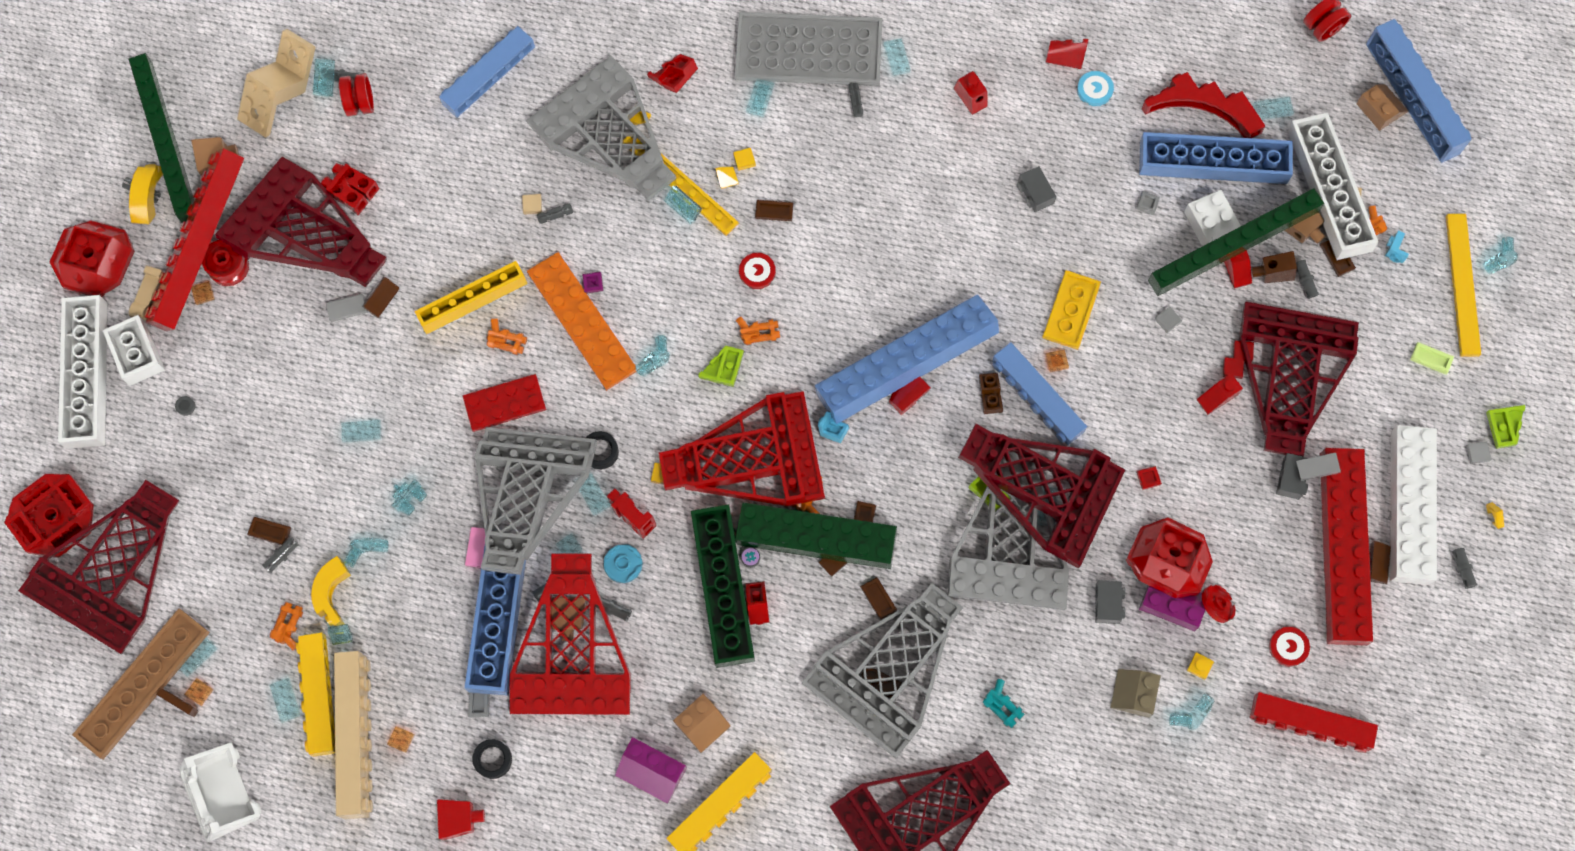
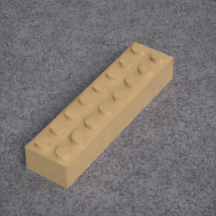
(351, 735)

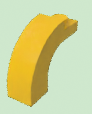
(142, 193)
(323, 587)

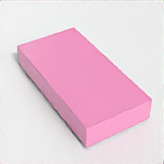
(475, 547)

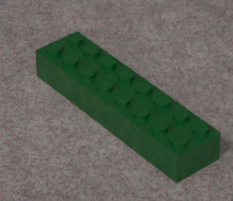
(816, 535)
(722, 586)

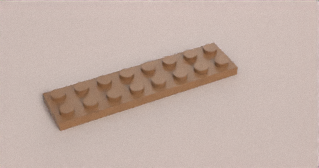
(140, 684)

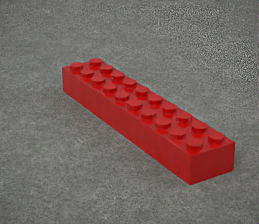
(194, 240)
(1346, 550)

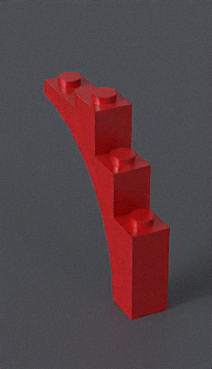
(1208, 97)

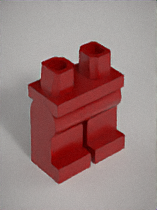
(350, 187)
(625, 507)

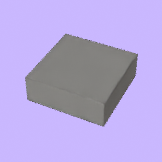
(1148, 203)
(1168, 319)
(1478, 452)

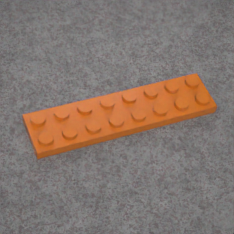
(582, 321)

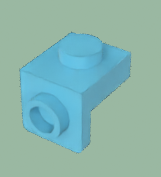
(1393, 251)
(831, 430)

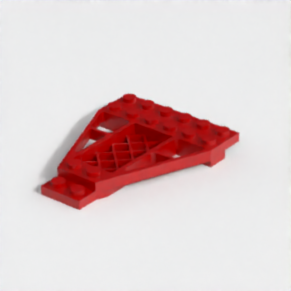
(793, 445)
(570, 691)

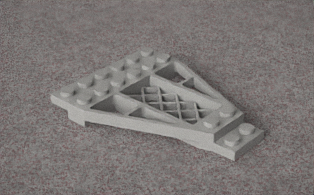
(584, 102)
(534, 453)
(1008, 581)
(863, 703)

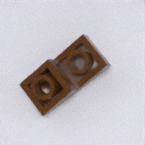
(990, 393)

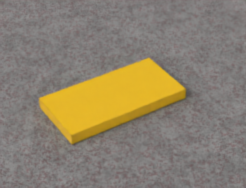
(1071, 310)

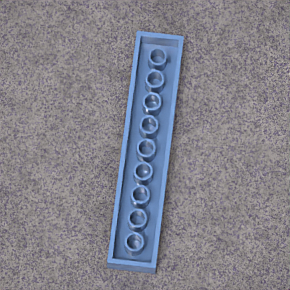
(907, 358)

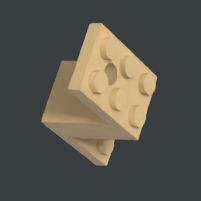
(276, 83)

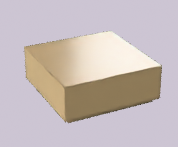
(532, 204)

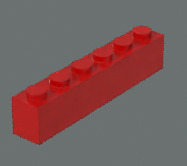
(1313, 721)

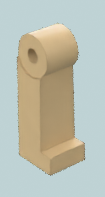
(145, 292)

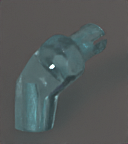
(1503, 259)
(655, 359)
(364, 545)
(1196, 716)

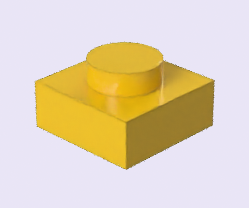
(1200, 665)

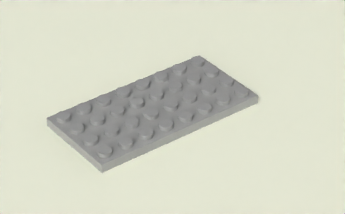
(808, 49)

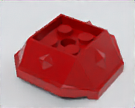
(102, 270)
(32, 511)
(1156, 567)

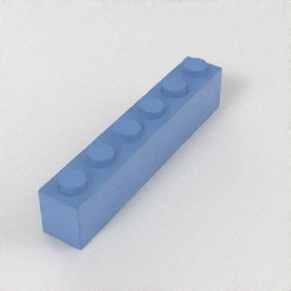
(487, 71)
(1039, 394)

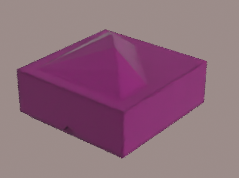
(593, 282)

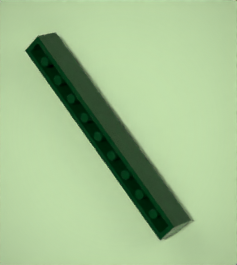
(162, 135)
(1235, 242)

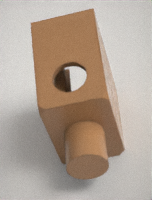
(205, 147)
(1308, 228)
(571, 613)

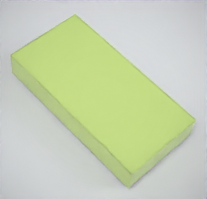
(1432, 358)

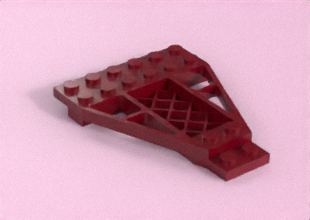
(278, 197)
(1297, 332)
(1081, 511)
(85, 606)
(872, 831)

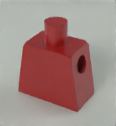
(969, 90)
(457, 818)

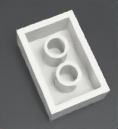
(1211, 217)
(133, 350)

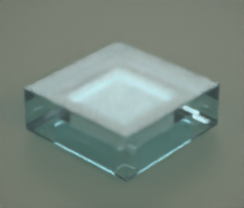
(569, 545)
(340, 634)

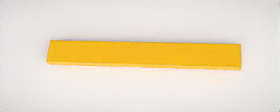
(710, 209)
(1463, 285)

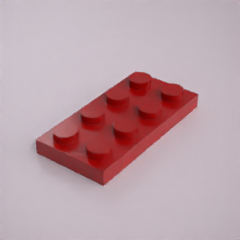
(504, 402)

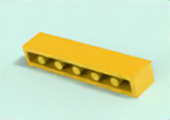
(471, 297)
(317, 694)
(720, 803)

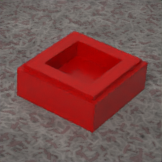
(1238, 351)
(1233, 366)
(1149, 478)

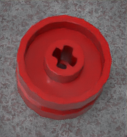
(1327, 19)
(356, 94)
(224, 265)

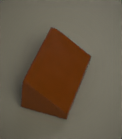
(1379, 562)

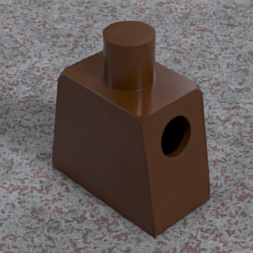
(1276, 268)

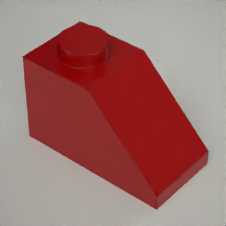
(1239, 270)
(1220, 394)
(757, 603)

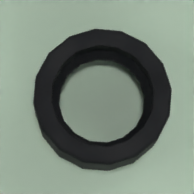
(604, 464)
(476, 758)

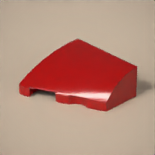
(1067, 53)
(675, 73)
(907, 396)

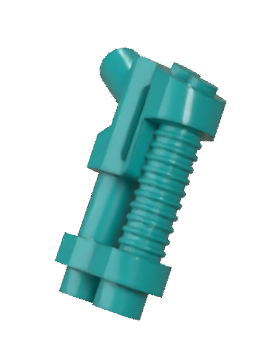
(996, 701)

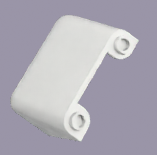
(218, 791)

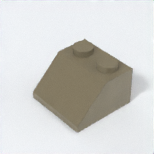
(1135, 692)

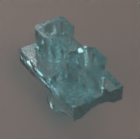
(405, 494)

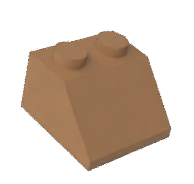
(1381, 106)
(702, 723)

